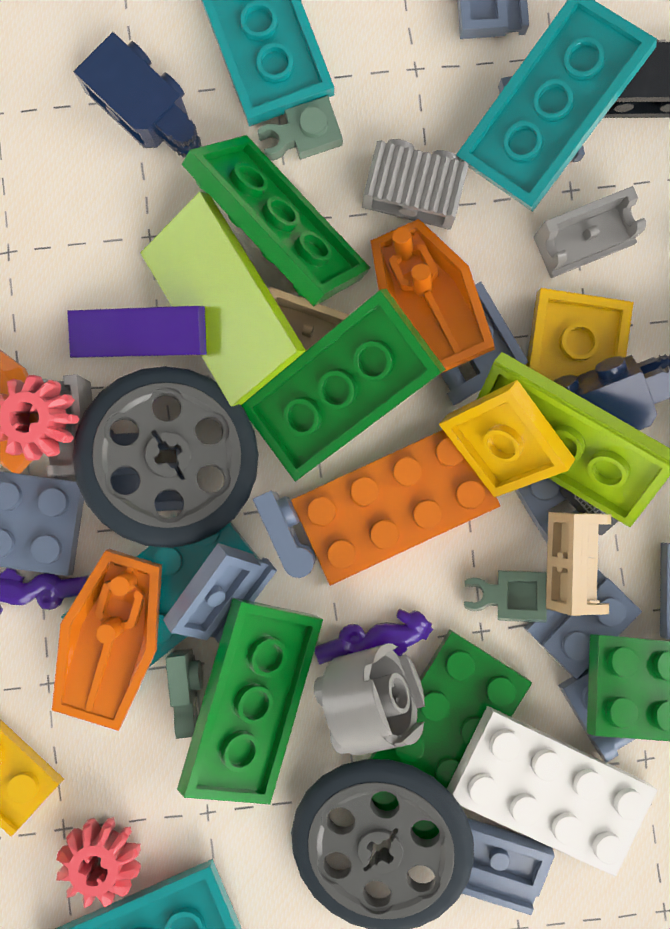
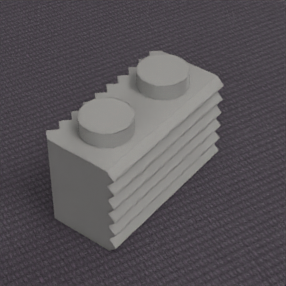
(415, 183)

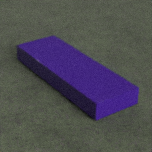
(137, 332)

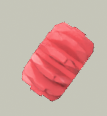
(32, 398)
(82, 867)

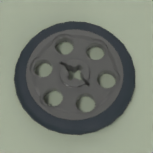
(135, 514)
(420, 798)

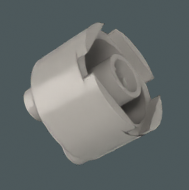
(371, 700)

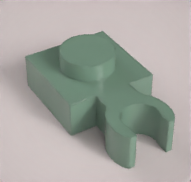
(308, 128)
(517, 595)
(184, 680)

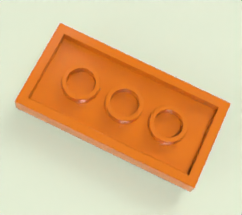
(391, 506)

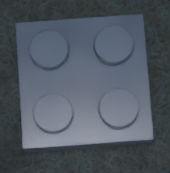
(39, 523)

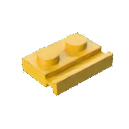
(24, 780)

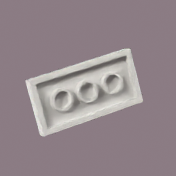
(551, 791)

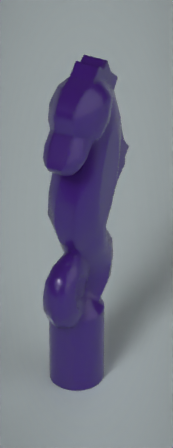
(46, 588)
(354, 639)

